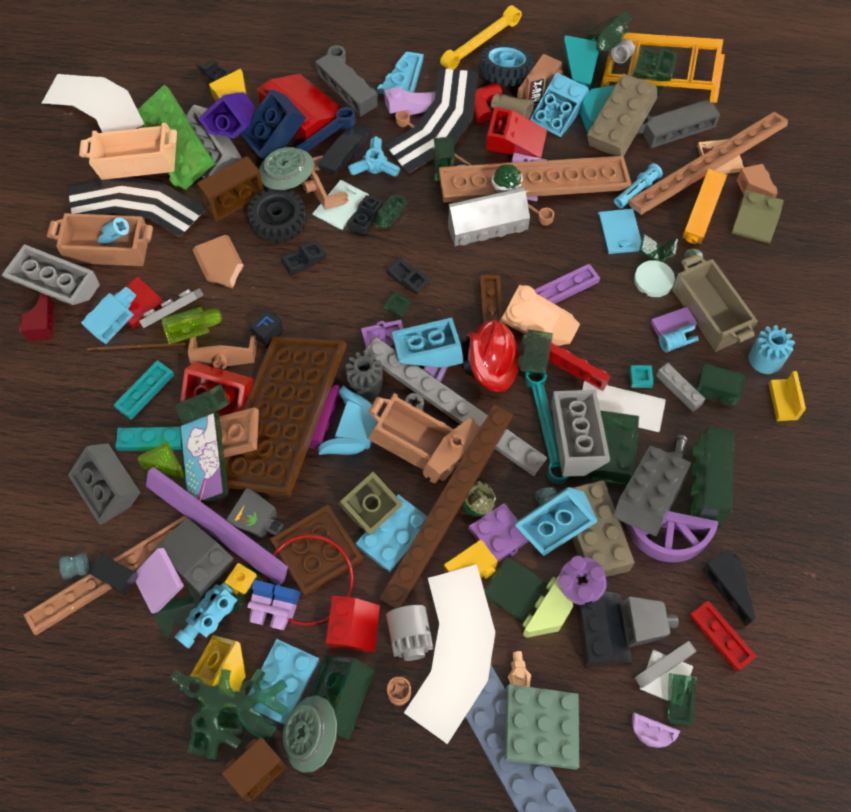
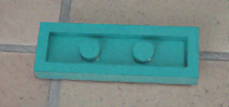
(144, 390)
(147, 438)

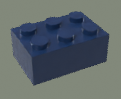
(273, 124)

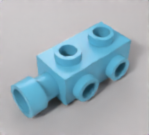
(210, 614)

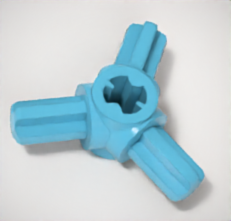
(374, 161)

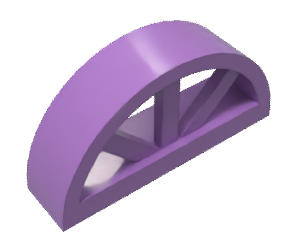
(675, 521)

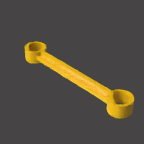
(452, 58)

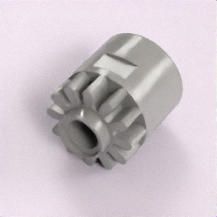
(409, 632)

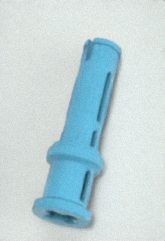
(644, 180)

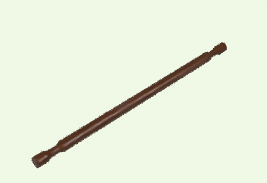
(136, 346)

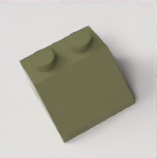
(757, 216)
(370, 503)

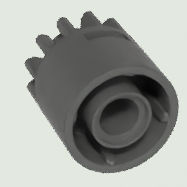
(365, 376)

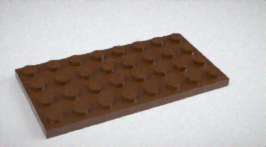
(290, 401)

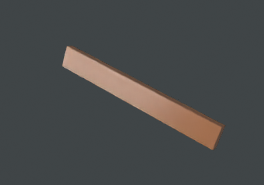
(89, 587)

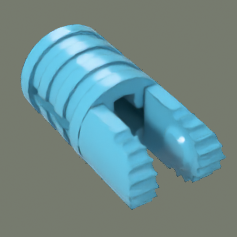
(113, 231)
(677, 338)

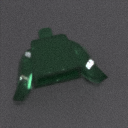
(610, 32)

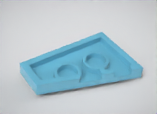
(404, 74)

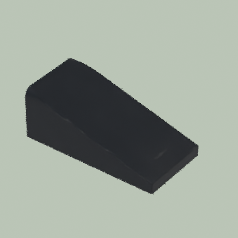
(113, 574)

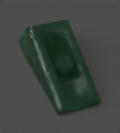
(681, 698)

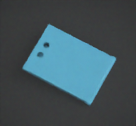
(620, 230)

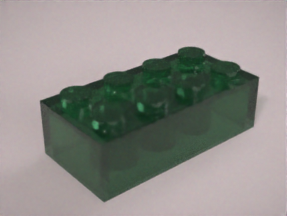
(713, 475)

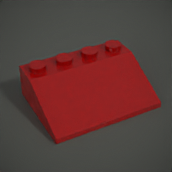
(307, 98)

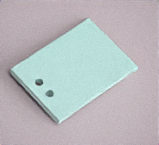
(342, 214)

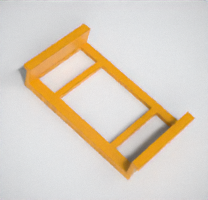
(674, 41)

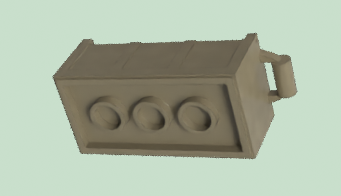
(713, 303)

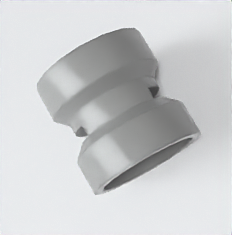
(623, 51)

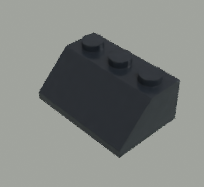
(603, 632)

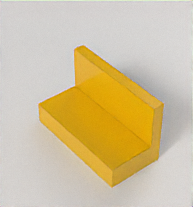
(787, 398)

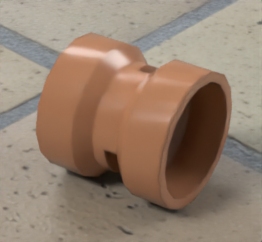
(400, 687)

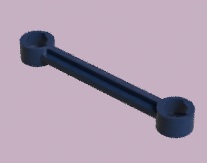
(329, 129)

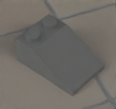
(196, 556)

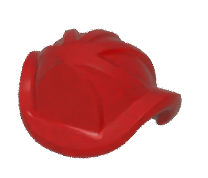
(493, 355)

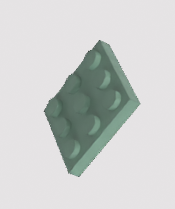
(542, 727)

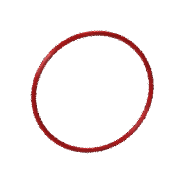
(342, 552)

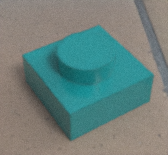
(641, 376)

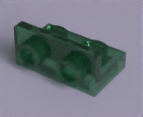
(536, 352)

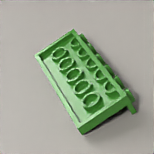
(191, 155)

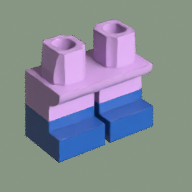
(273, 600)

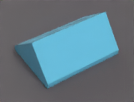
(557, 520)

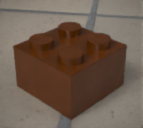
(253, 769)

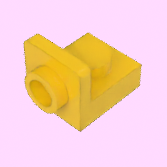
(240, 579)

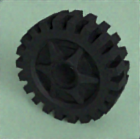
(276, 215)

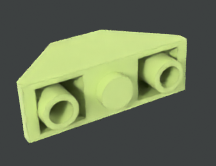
(550, 612)

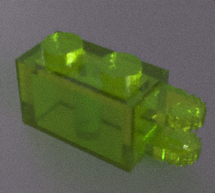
(190, 324)

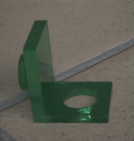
(657, 251)

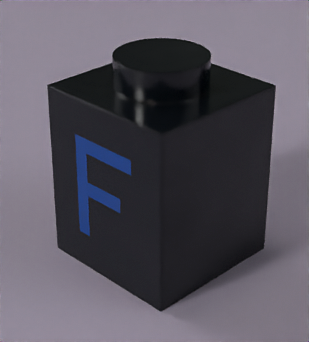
(266, 327)

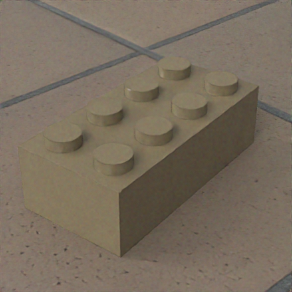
(622, 115)
(605, 538)

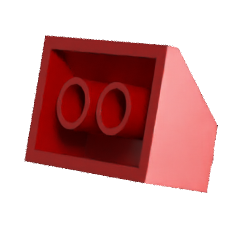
(203, 377)

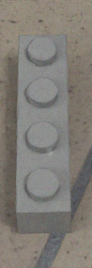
(680, 387)

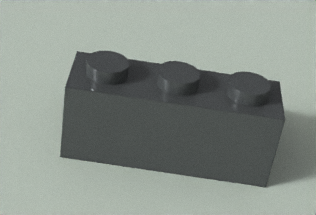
(103, 482)

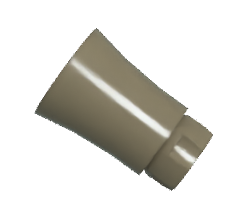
(521, 106)

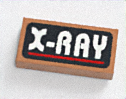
(535, 87)

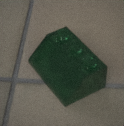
(344, 685)

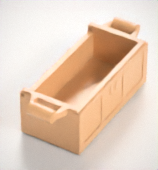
(131, 152)

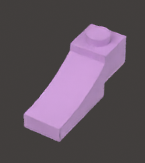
(400, 100)

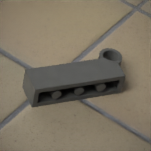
(345, 81)
(679, 123)

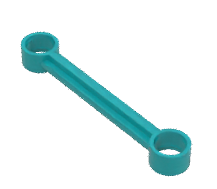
(546, 425)

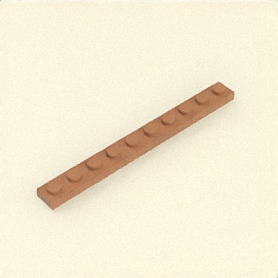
(711, 160)

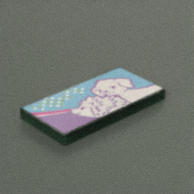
(204, 458)

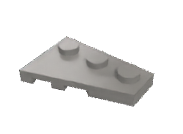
(170, 306)

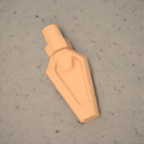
(519, 674)

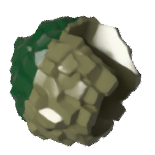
(479, 500)

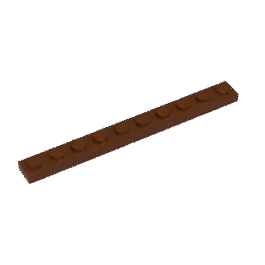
(446, 507)

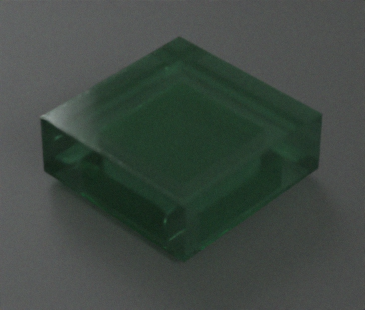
(397, 305)

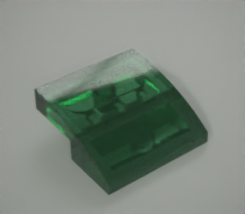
(655, 65)
(514, 589)

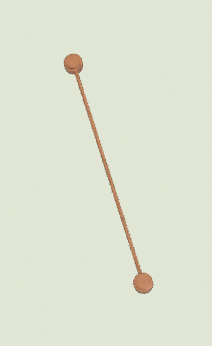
(545, 216)

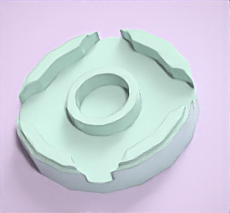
(654, 278)

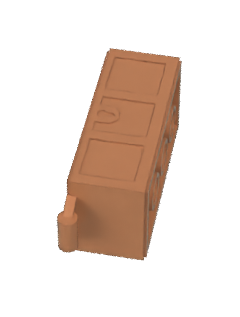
(80, 243)
(408, 432)

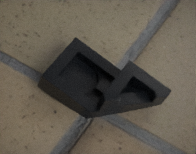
(213, 70)

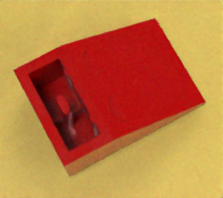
(515, 134)

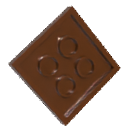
(313, 560)

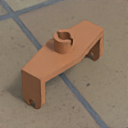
(314, 184)
(222, 355)
(451, 449)

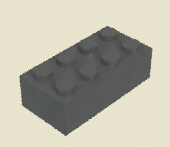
(652, 490)

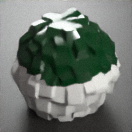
(506, 178)

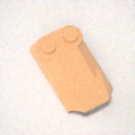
(536, 313)

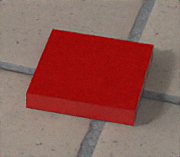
(144, 301)

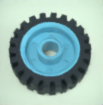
(505, 64)

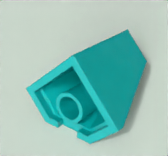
(581, 59)

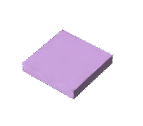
(158, 580)

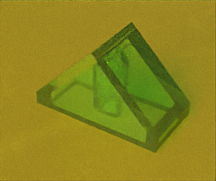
(163, 460)

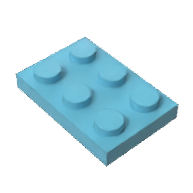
(394, 537)
(294, 668)

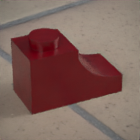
(38, 322)

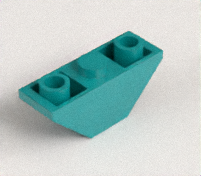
(593, 104)

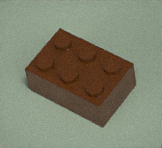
(230, 188)

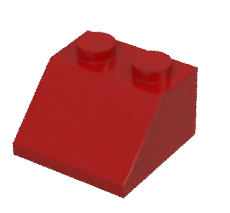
(352, 624)

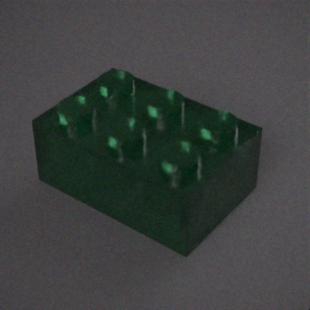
(621, 439)

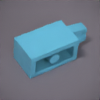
(110, 315)

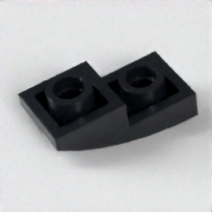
(365, 215)

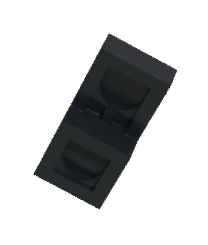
(307, 256)
(408, 277)

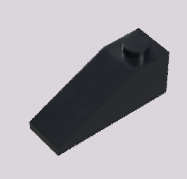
(731, 582)

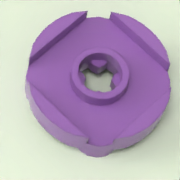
(581, 567)

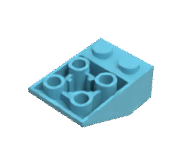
(559, 104)

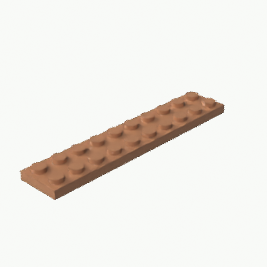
(538, 177)

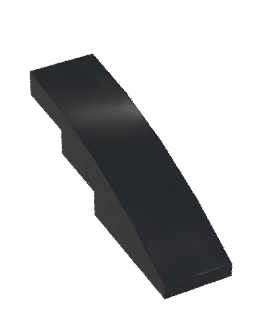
(344, 148)

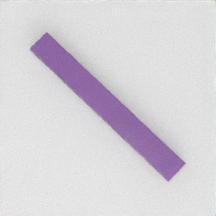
(216, 526)

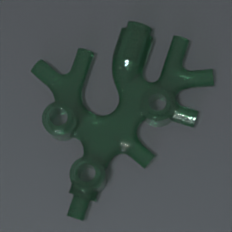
(221, 696)

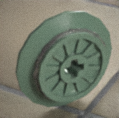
(286, 168)
(310, 734)

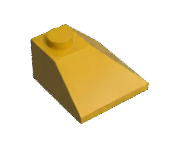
(219, 655)

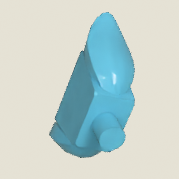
(353, 428)

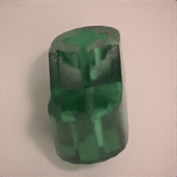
(390, 211)

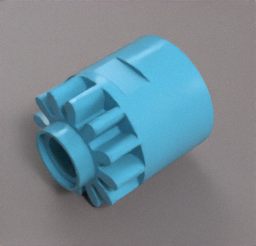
(770, 350)

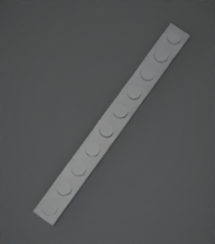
(453, 404)

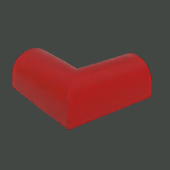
(483, 99)

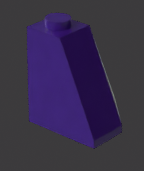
(228, 115)

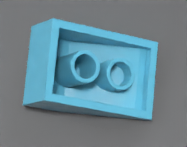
(429, 344)

